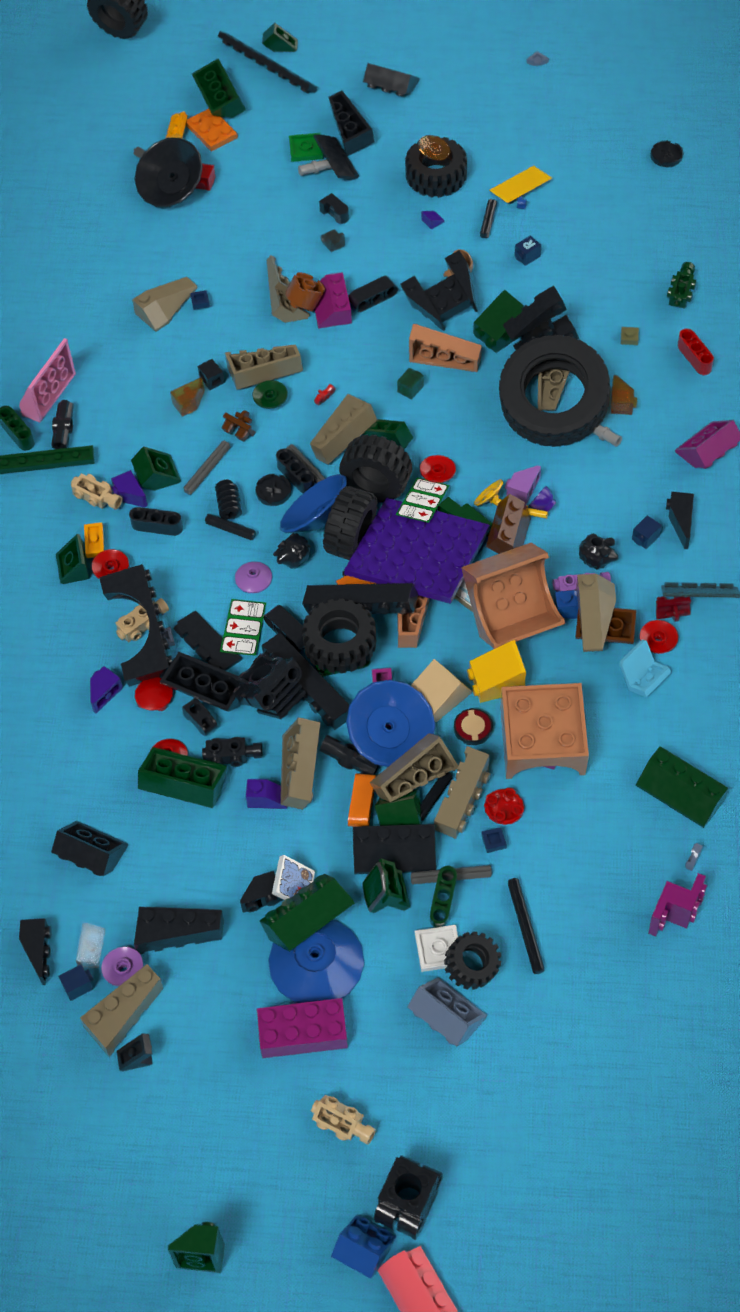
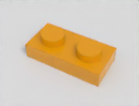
(177, 125)
(93, 539)

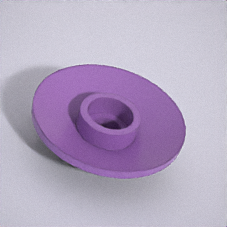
(253, 583)
(116, 960)

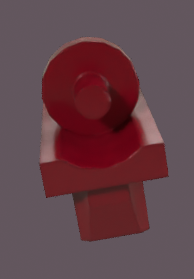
(672, 607)

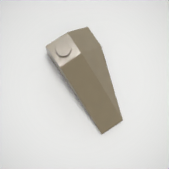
(595, 605)

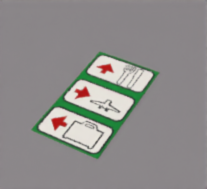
(422, 500)
(243, 627)

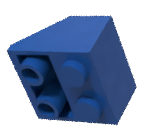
(363, 1246)

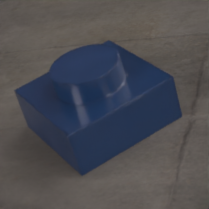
(199, 300)
(494, 840)

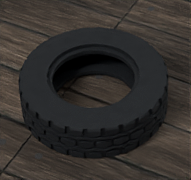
(547, 354)

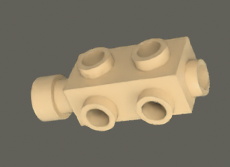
(94, 492)
(136, 622)
(341, 1119)

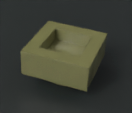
(629, 335)

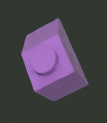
(523, 483)

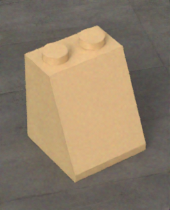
(440, 689)

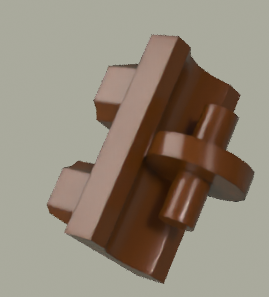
(244, 429)

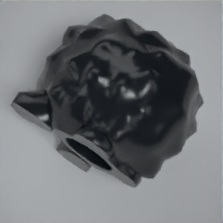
(293, 551)
(597, 551)

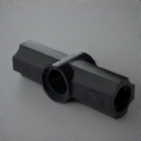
(62, 424)
(347, 755)

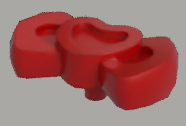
(325, 394)

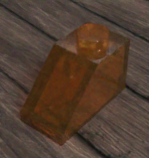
(188, 397)
(622, 397)

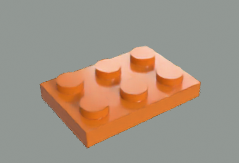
(211, 130)

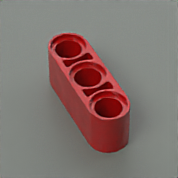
(695, 351)

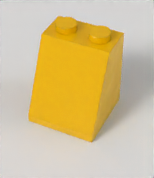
(496, 670)

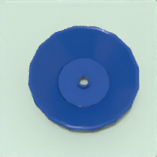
(313, 506)
(389, 704)
(319, 978)

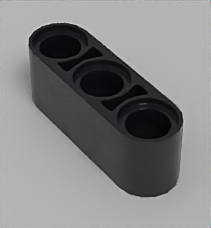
(372, 293)
(294, 470)
(156, 521)
(283, 622)

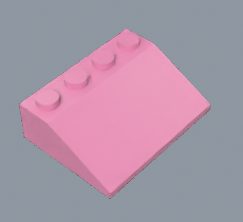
(48, 384)

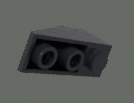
(34, 940)

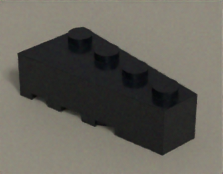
(352, 127)
(173, 927)

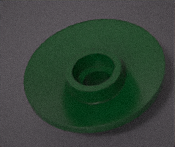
(270, 394)

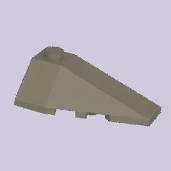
(160, 303)
(550, 388)

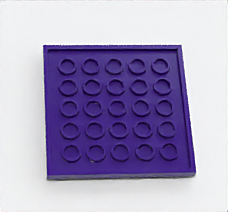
(417, 551)

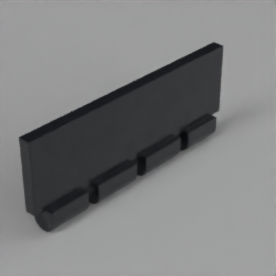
(336, 157)
(205, 641)

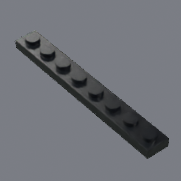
(263, 60)

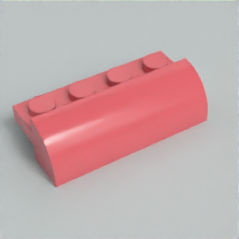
(415, 1283)

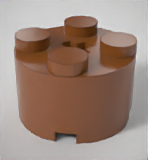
(304, 291)

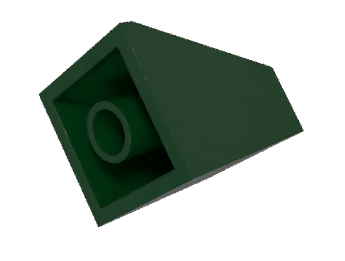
(489, 324)

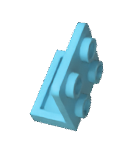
(641, 671)

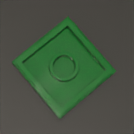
(304, 148)

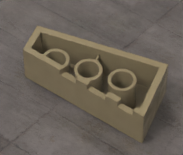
(263, 365)
(344, 425)
(298, 763)
(414, 768)
(463, 793)
(121, 1009)

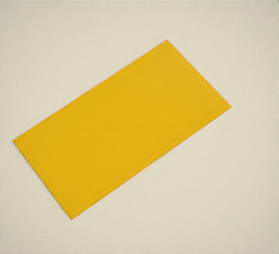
(520, 184)

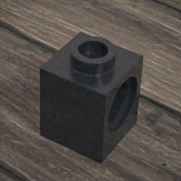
(211, 374)

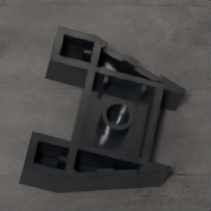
(445, 297)
(536, 319)

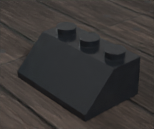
(390, 80)
(88, 848)

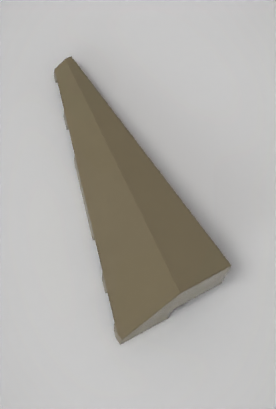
(279, 302)

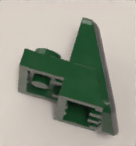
(385, 887)

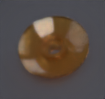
(434, 147)

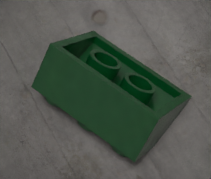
(199, 1248)

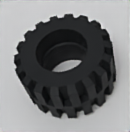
(485, 950)

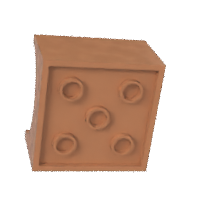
(511, 595)
(543, 727)

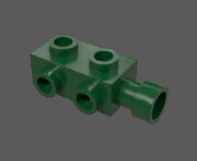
(682, 286)

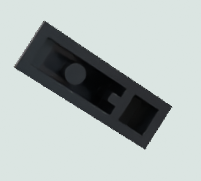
(680, 515)

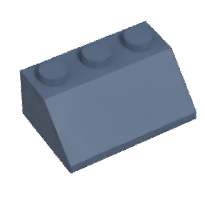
(446, 1011)

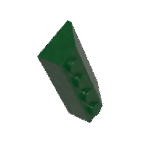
(218, 90)
(181, 777)
(682, 787)
(306, 912)

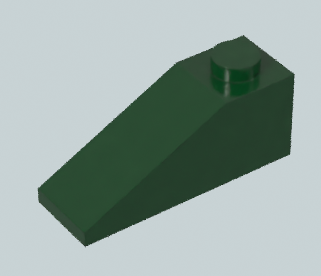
(391, 430)

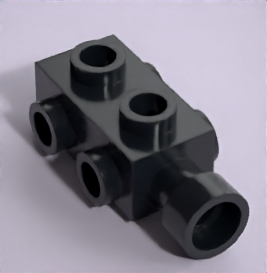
(231, 751)

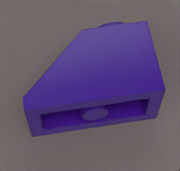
(129, 489)
(103, 688)
(263, 794)

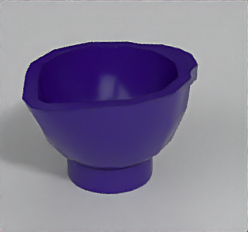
(544, 500)

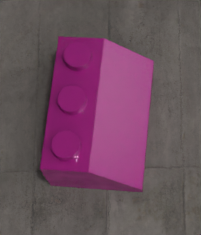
(334, 304)
(709, 443)

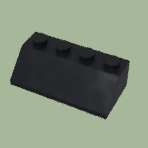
(202, 681)
(405, 845)

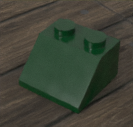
(155, 469)

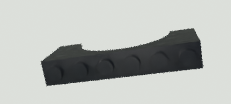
(153, 658)

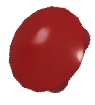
(153, 695)
(504, 806)

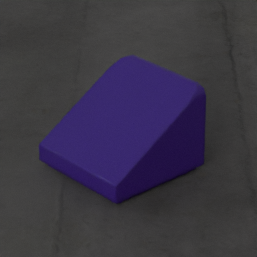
(431, 219)

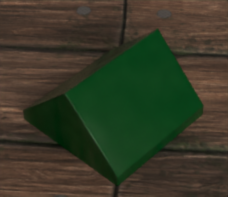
(72, 561)
(400, 811)

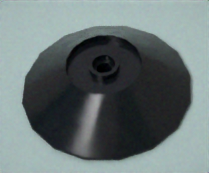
(159, 165)

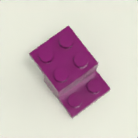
(678, 905)

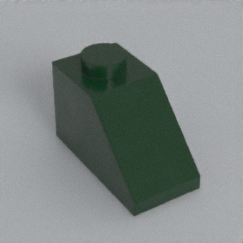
(279, 40)

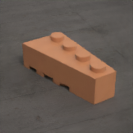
(442, 350)
(410, 624)

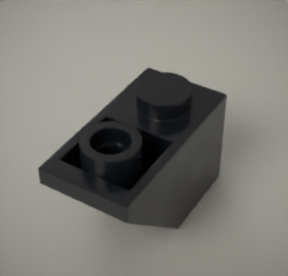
(259, 893)

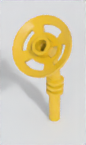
(490, 494)

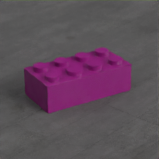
(302, 1028)

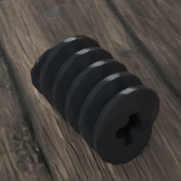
(228, 499)

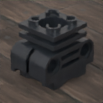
(270, 685)
(408, 1213)

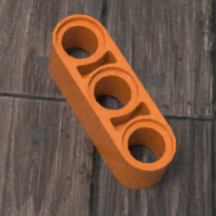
(361, 801)

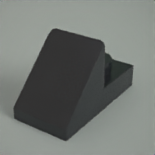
(135, 1053)

